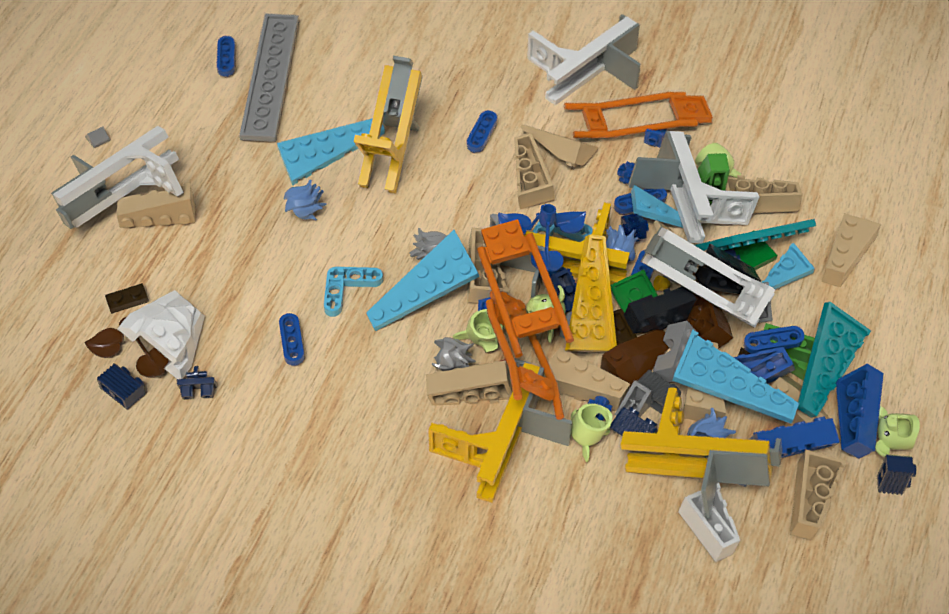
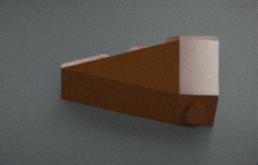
(709, 322)
(635, 357)

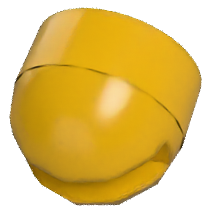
(661, 283)

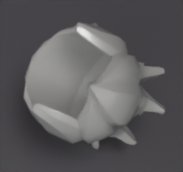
(426, 243)
(452, 354)

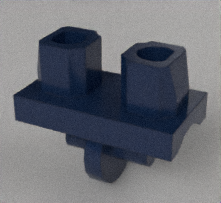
(195, 382)

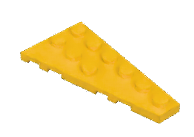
(592, 308)

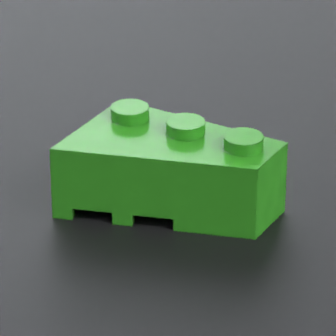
(714, 171)
(798, 355)

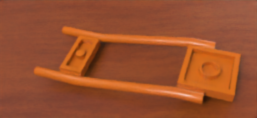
(687, 111)
(507, 243)
(521, 377)

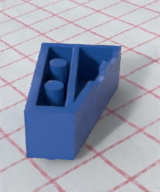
(768, 363)

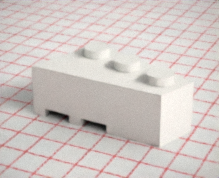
(715, 533)

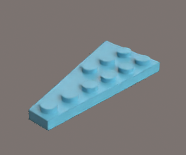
(320, 149)
(433, 277)
(727, 378)

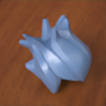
(304, 200)
(621, 242)
(710, 427)

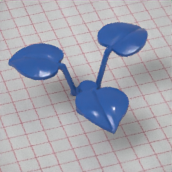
(567, 222)

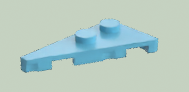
(652, 208)
(789, 268)

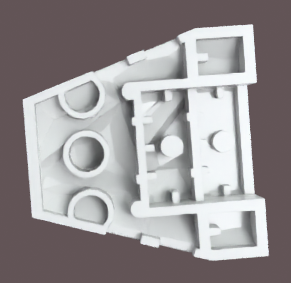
(169, 326)

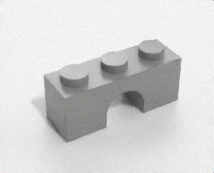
(676, 338)

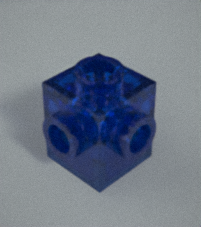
(634, 222)

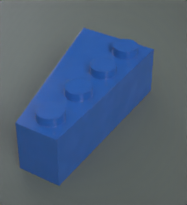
(859, 409)
(801, 436)

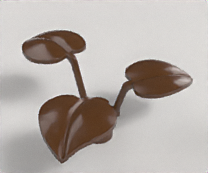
(107, 344)

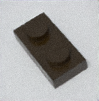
(126, 298)
(622, 329)

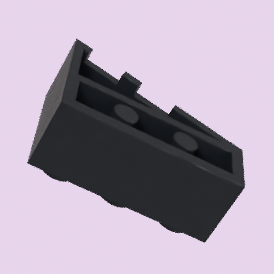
(715, 280)
(659, 311)

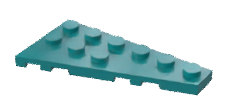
(761, 235)
(831, 354)

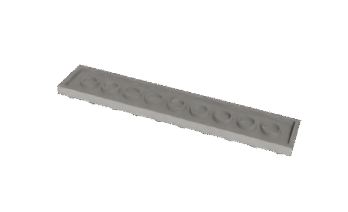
(269, 78)

